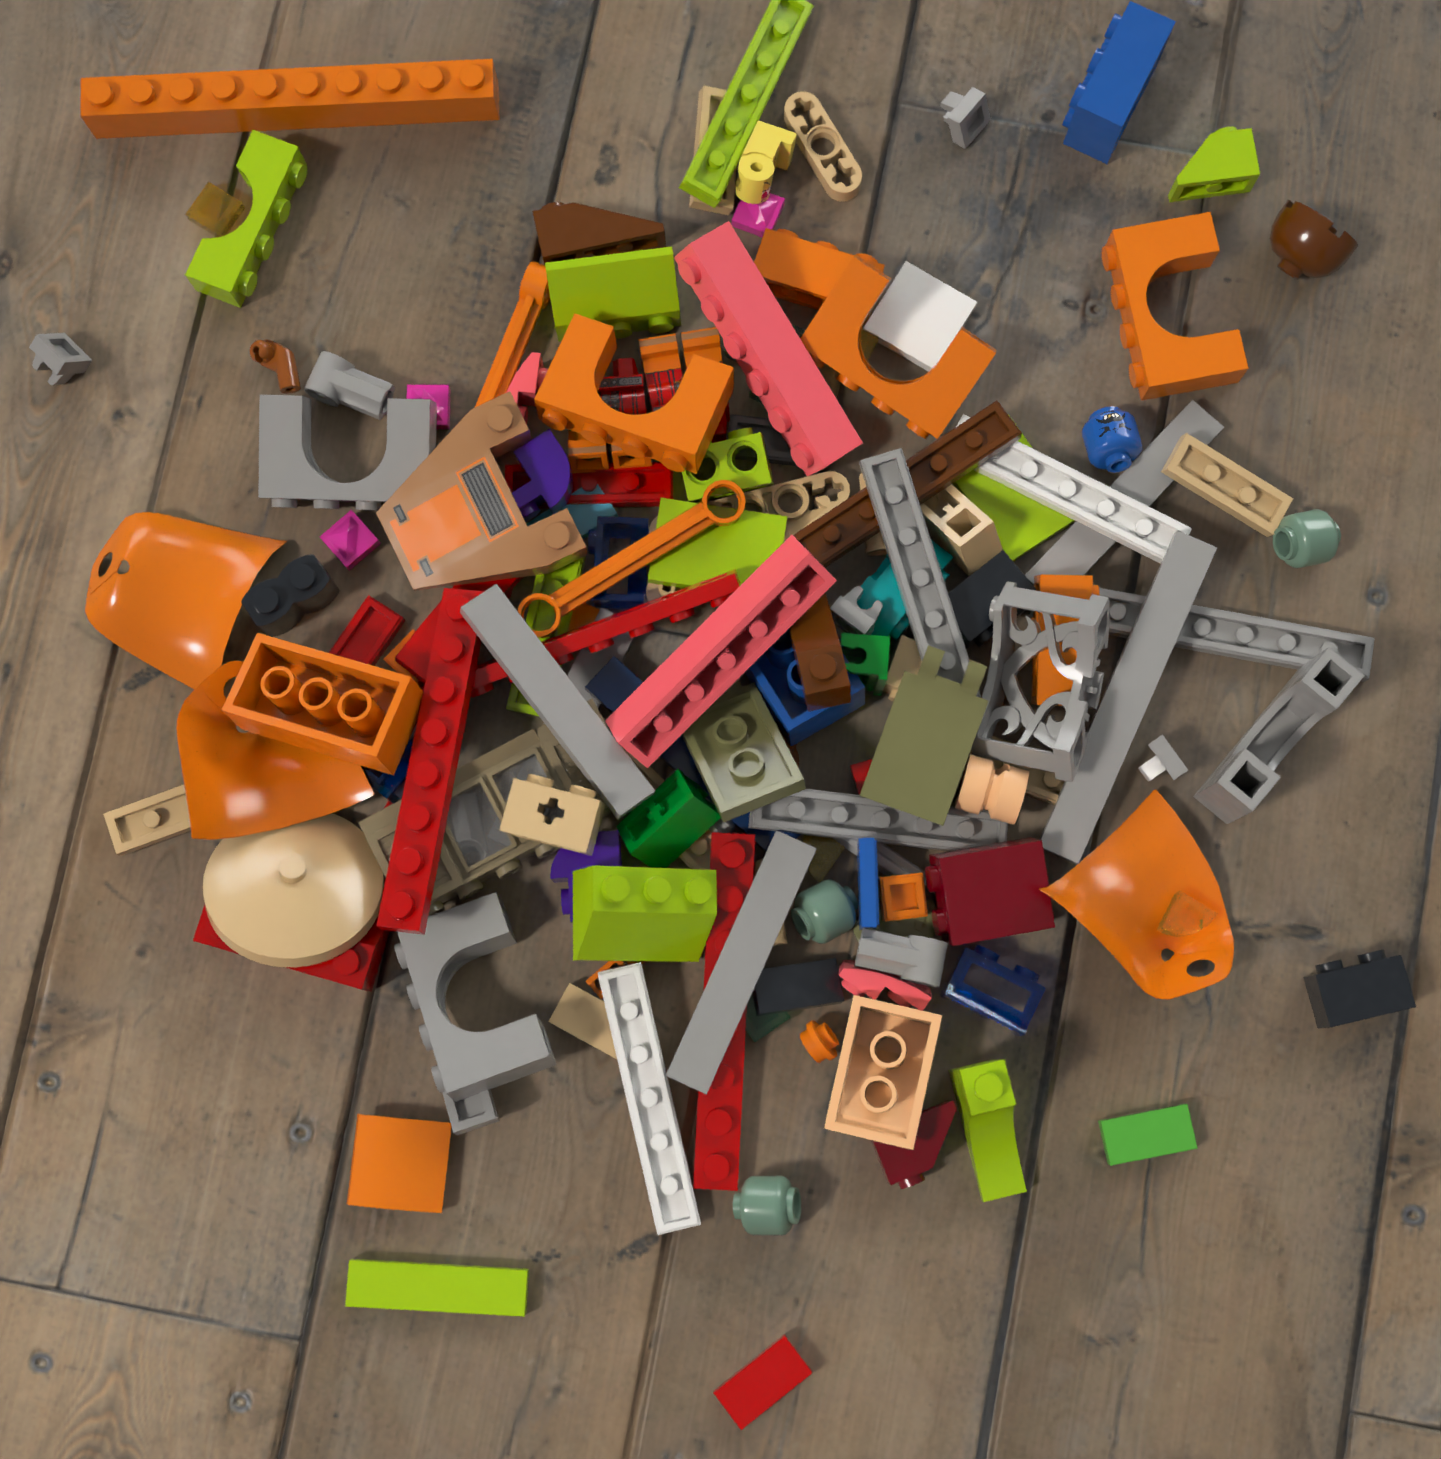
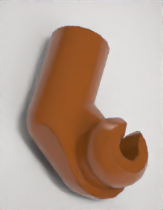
(279, 360)

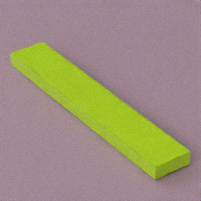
(745, 100)

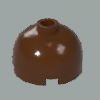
(1308, 242)

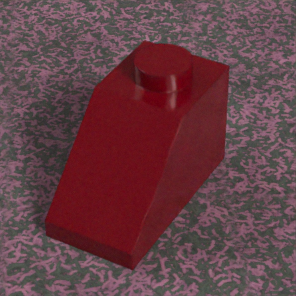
(907, 1165)

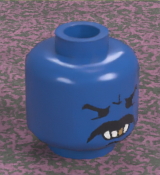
(1111, 439)

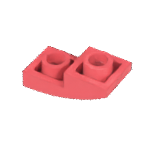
(527, 382)
(872, 982)

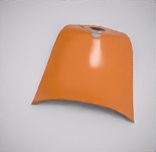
(178, 592)
(249, 781)
(1126, 889)

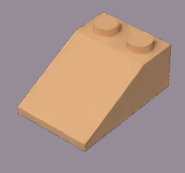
(883, 1072)

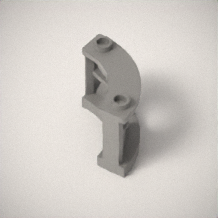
(1085, 636)

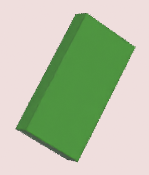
(1147, 1134)

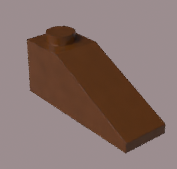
(587, 231)
(820, 658)

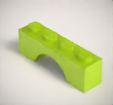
(230, 263)

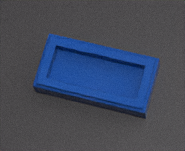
(867, 883)

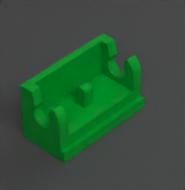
(867, 657)
(668, 821)

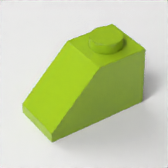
(1219, 167)

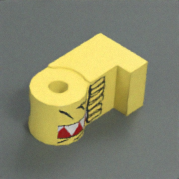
(765, 151)

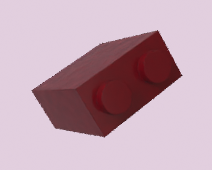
(990, 891)

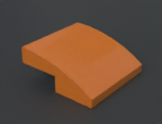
(399, 1163)

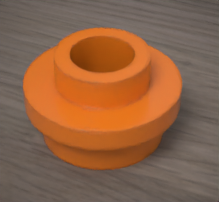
(819, 1041)

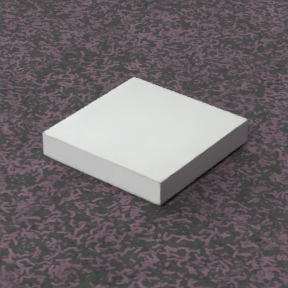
(919, 316)

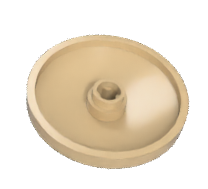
(294, 892)

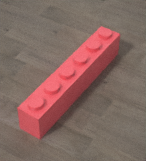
(767, 349)
(719, 651)

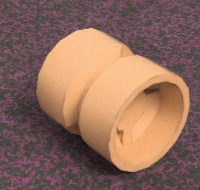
(992, 789)

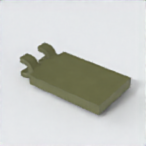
(926, 740)
(742, 753)

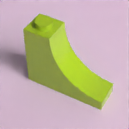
(986, 1115)

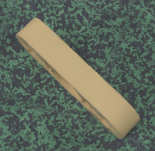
(823, 164)

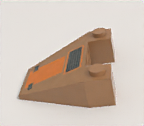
(459, 518)

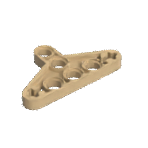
(768, 498)

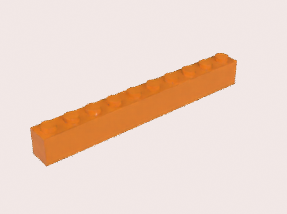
(290, 98)

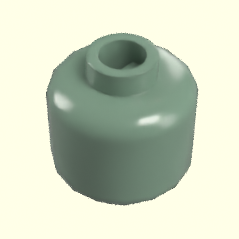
(1306, 538)
(824, 911)
(767, 1205)

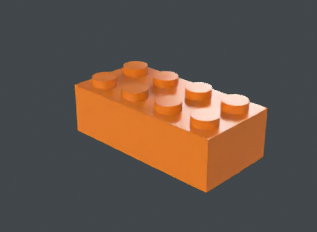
(324, 703)

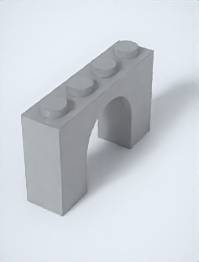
(292, 474)
(1249, 768)
(468, 1059)

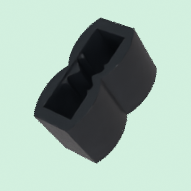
(282, 601)

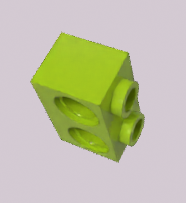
(724, 457)

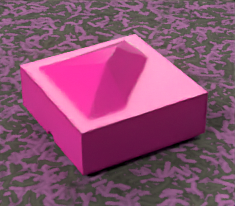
(758, 217)
(438, 394)
(350, 540)

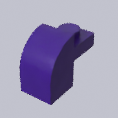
(548, 474)
(605, 853)

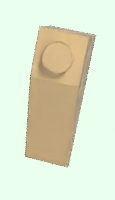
(961, 529)

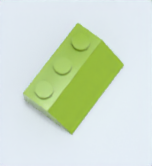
(619, 289)
(642, 913)

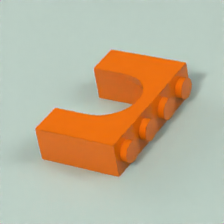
(1161, 360)
(925, 401)
(673, 434)

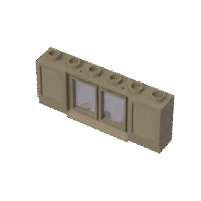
(472, 838)

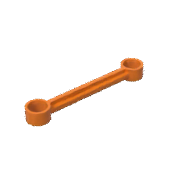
(533, 298)
(634, 557)

